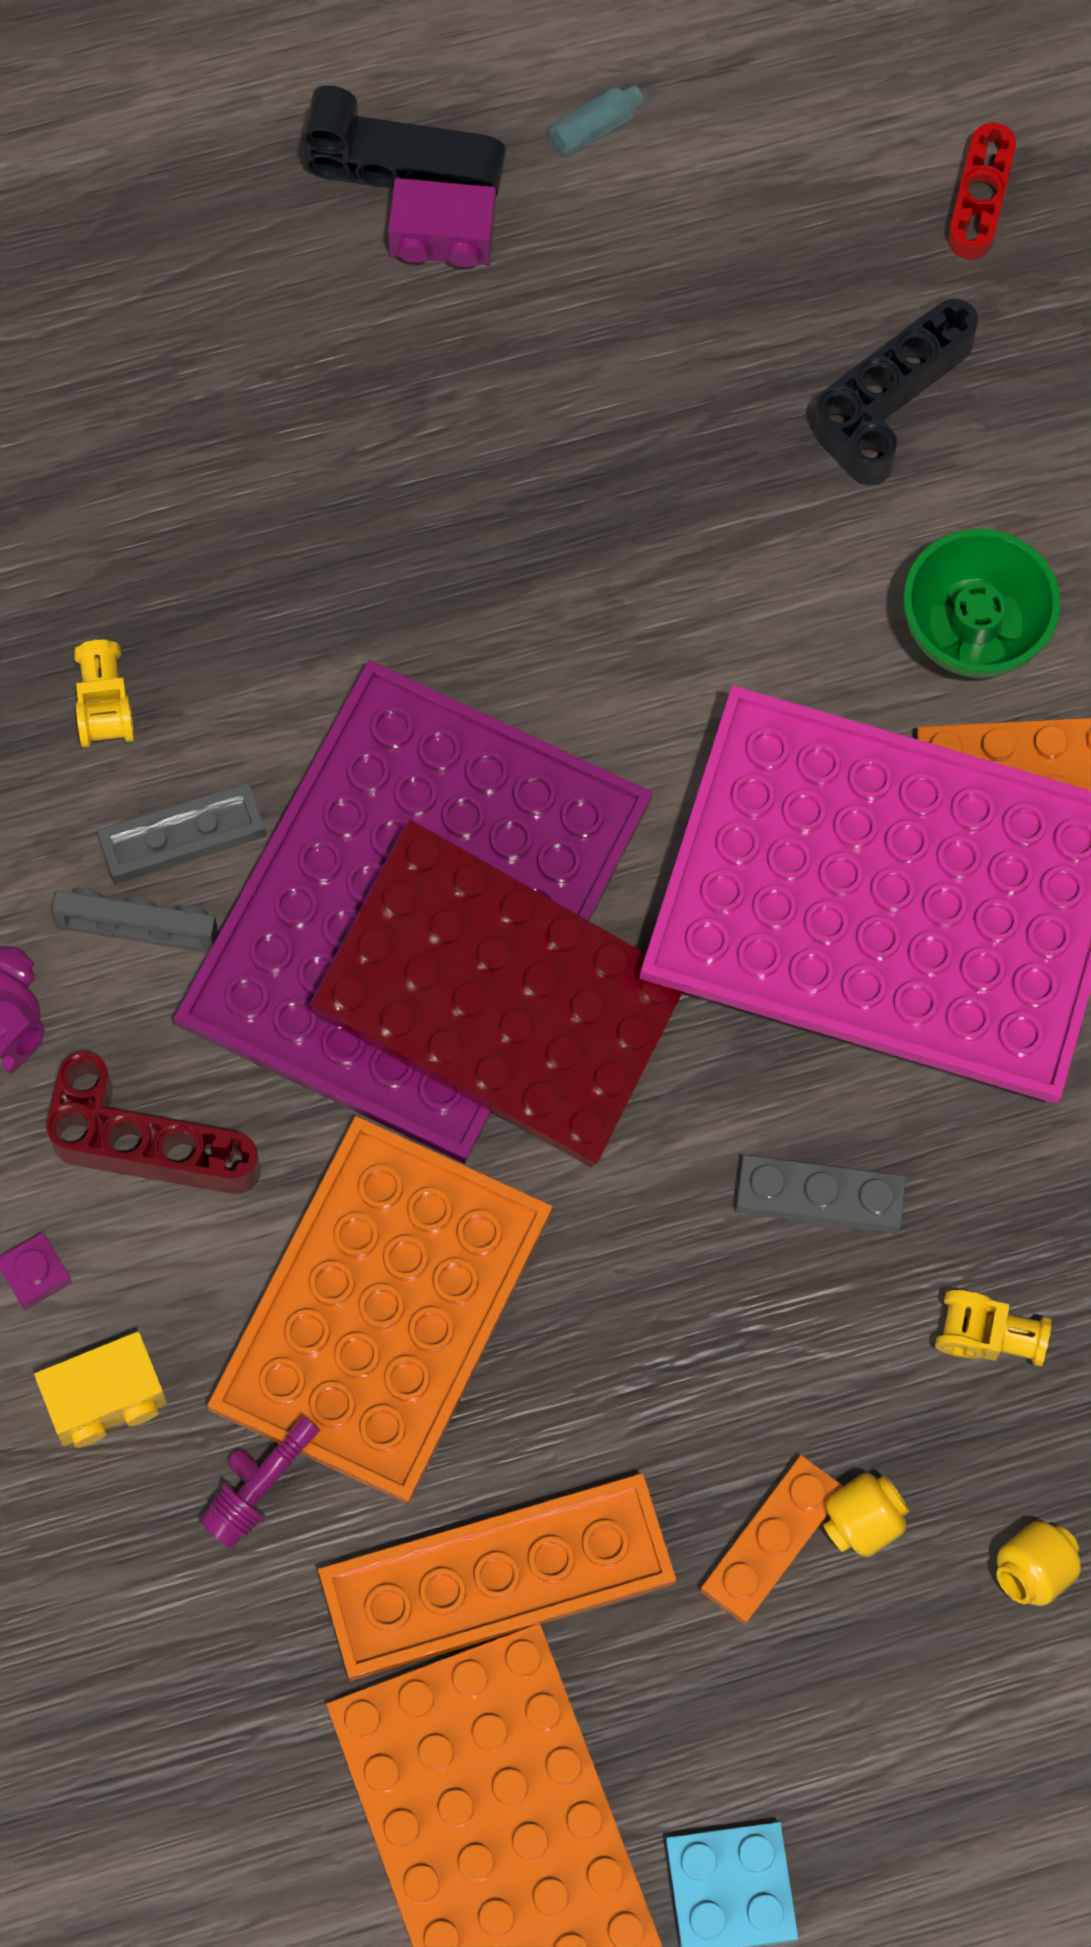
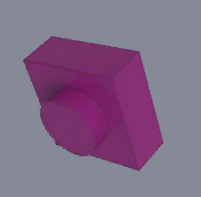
(34, 1271)

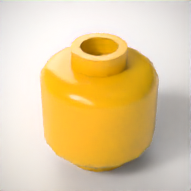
(866, 1515)
(1038, 1563)

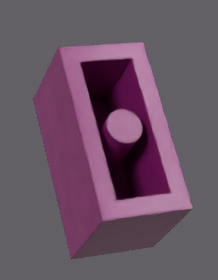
(442, 222)

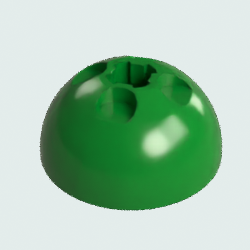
(989, 581)

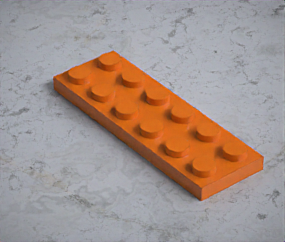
(496, 1577)

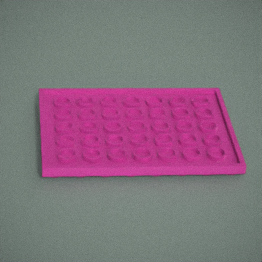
(884, 895)

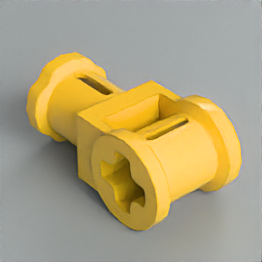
(102, 702)
(990, 1330)

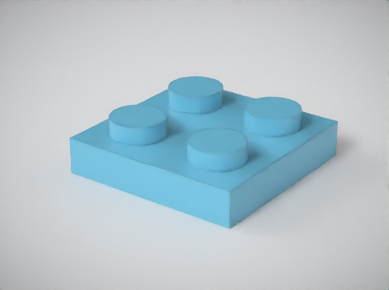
(732, 1888)

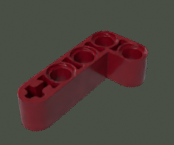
(157, 1135)

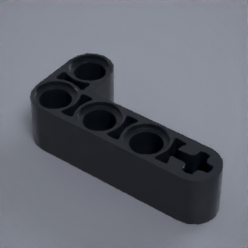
(377, 151)
(903, 382)

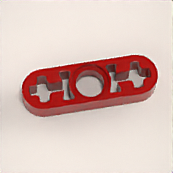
(989, 209)

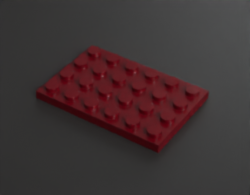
(497, 993)

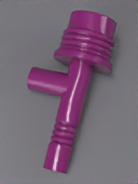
(234, 1510)

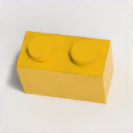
(101, 1391)

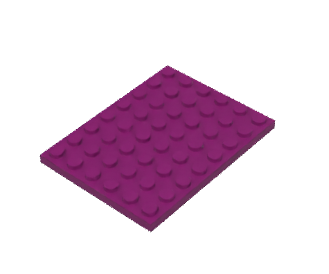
(386, 761)

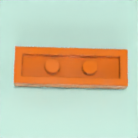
(771, 1541)

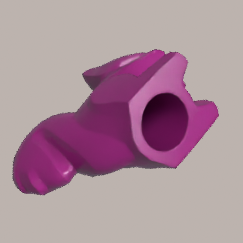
(19, 1009)

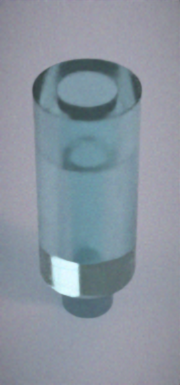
(594, 119)

